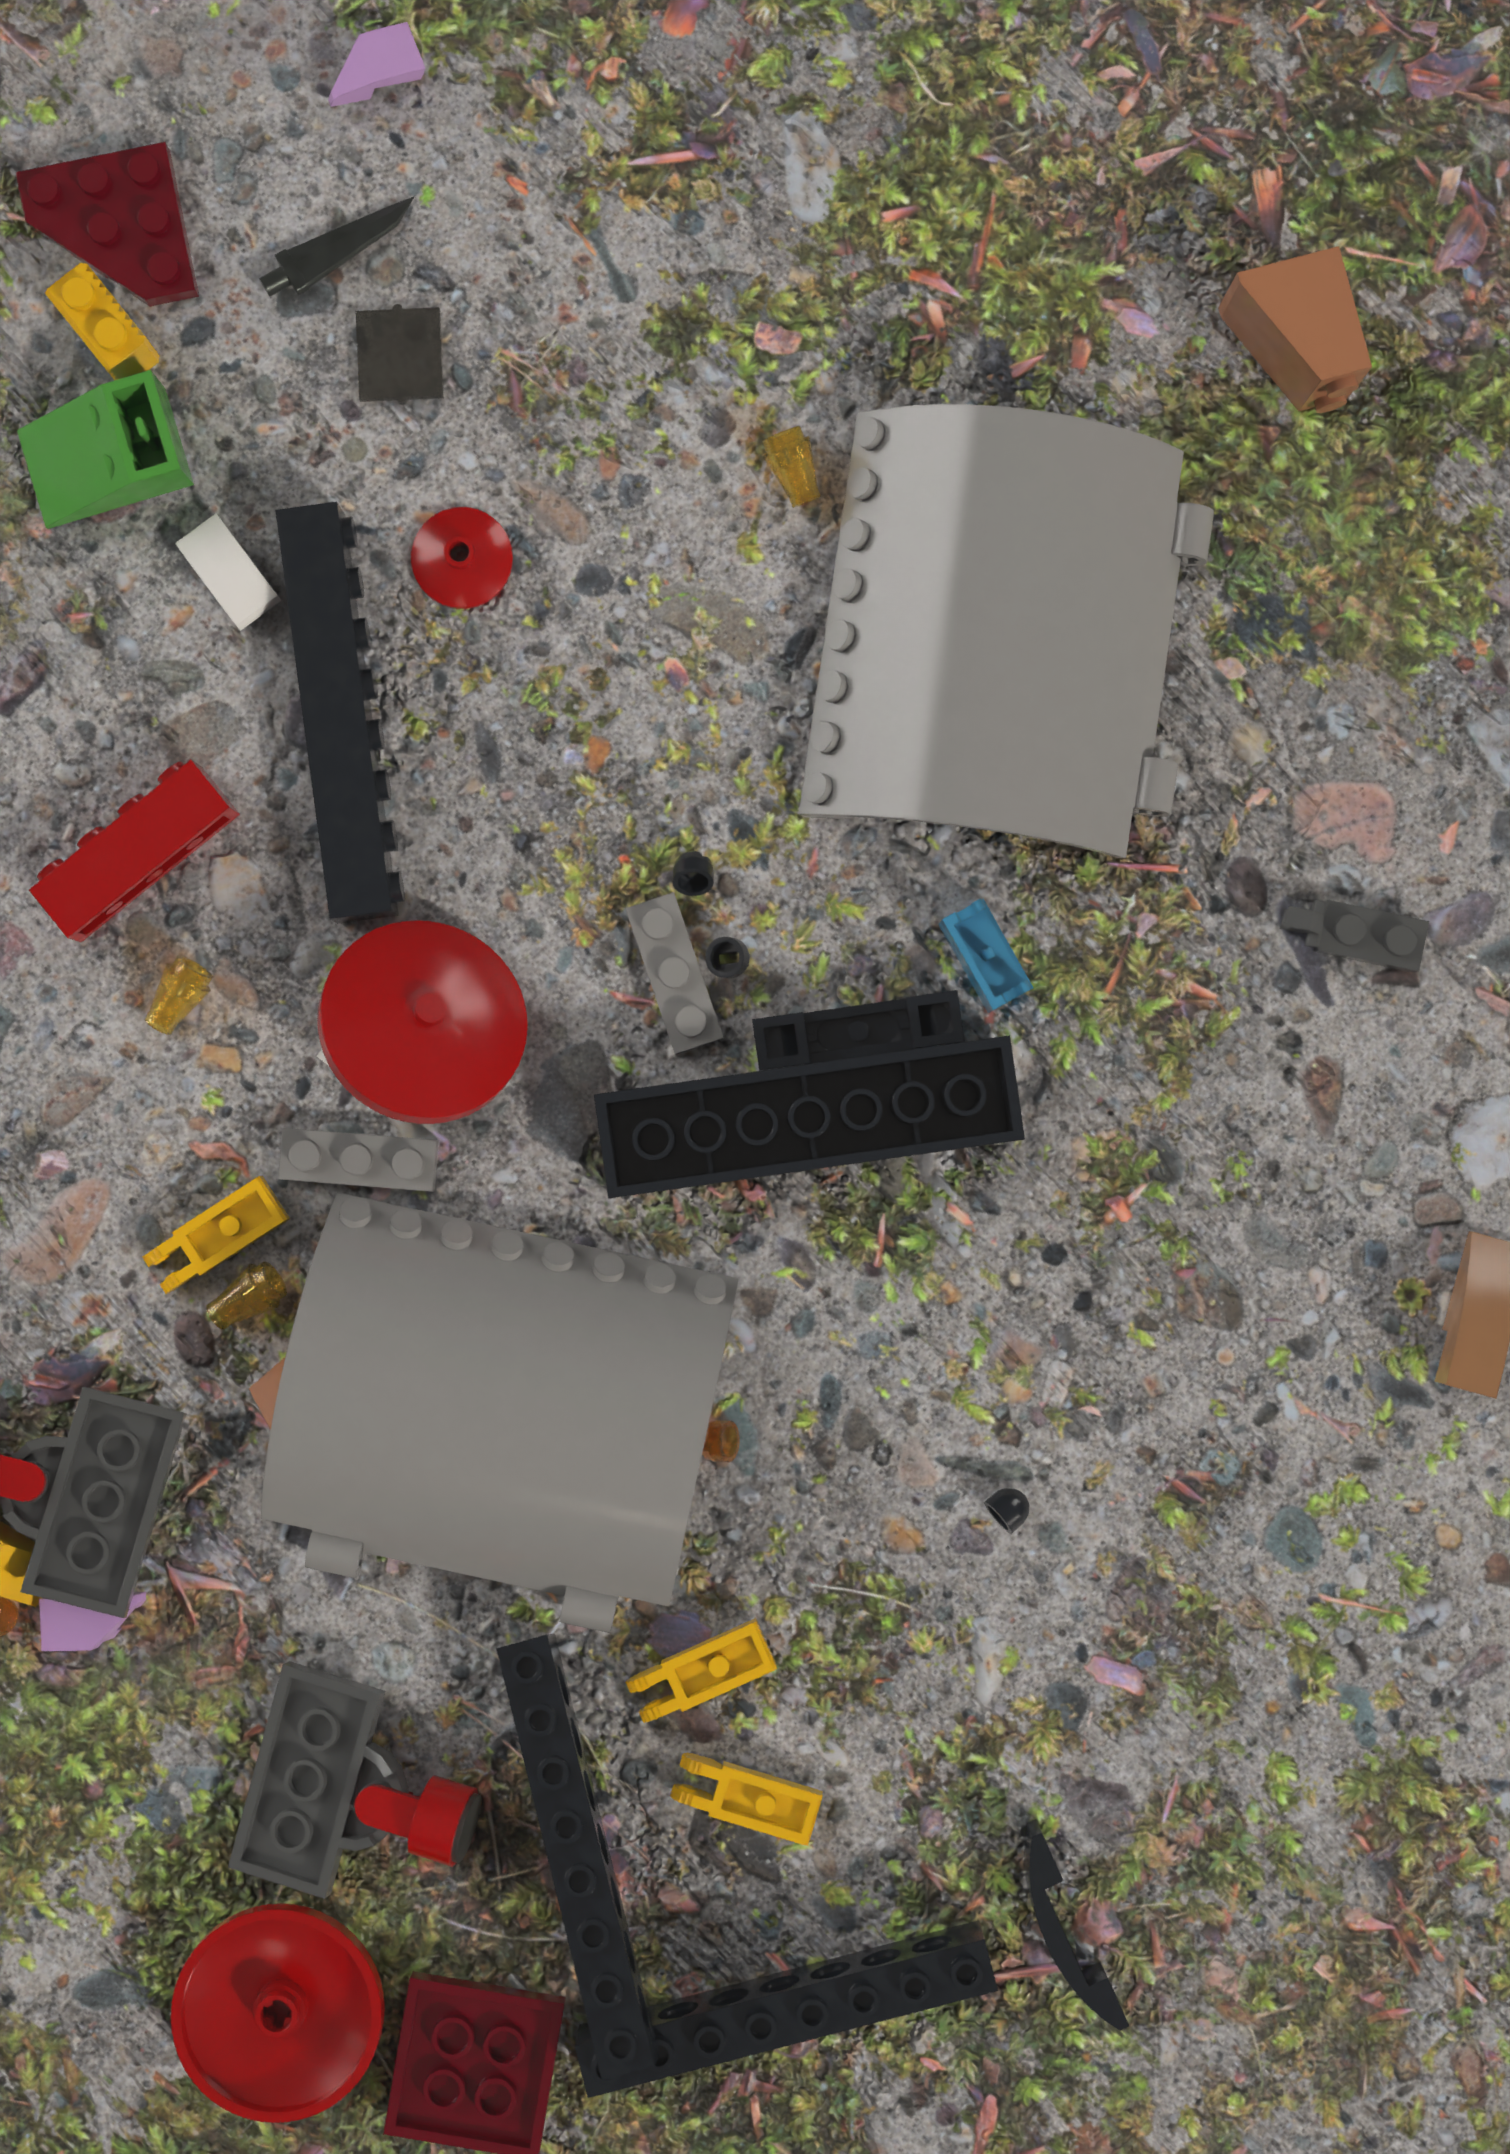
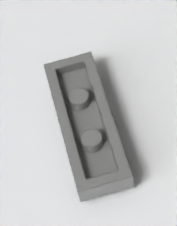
(674, 973)
(358, 1159)

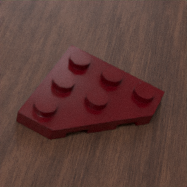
(118, 218)

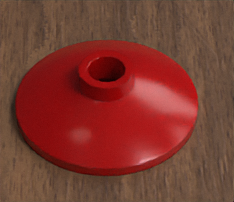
(464, 582)

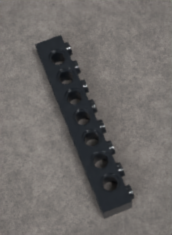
(579, 1857)
(806, 2004)

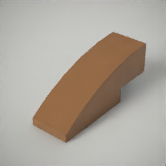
(1478, 1318)

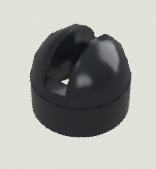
(698, 876)
(727, 946)
(1008, 1508)

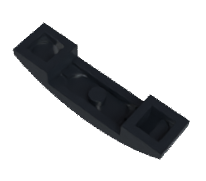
(858, 1030)
(1091, 1982)

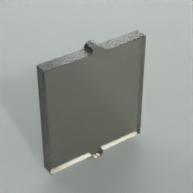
(399, 354)

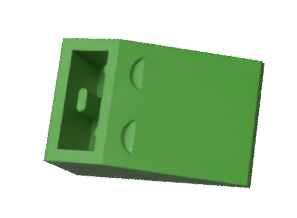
(105, 450)

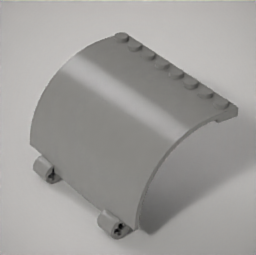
(1001, 625)
(495, 1406)

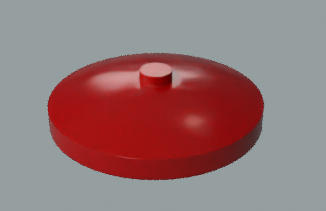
(422, 1022)
(277, 2013)

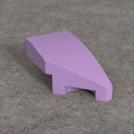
(376, 61)
(77, 1628)

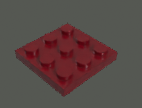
(474, 2065)

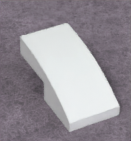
(228, 571)

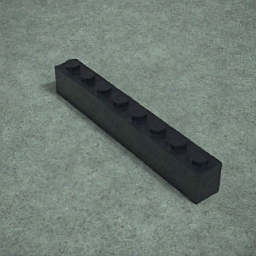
(338, 712)

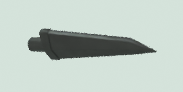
(318, 257)

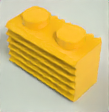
(102, 323)

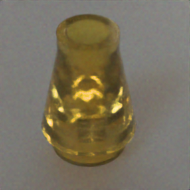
(793, 465)
(178, 993)
(248, 1295)

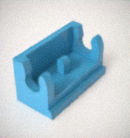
(985, 955)

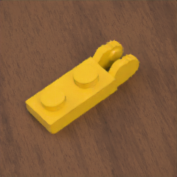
(220, 1232)
(706, 1670)
(751, 1799)

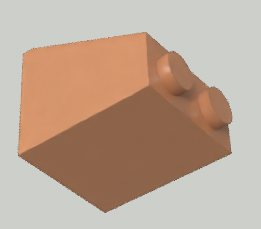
(1301, 327)

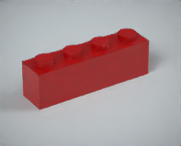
(133, 850)

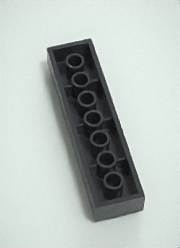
(809, 1117)

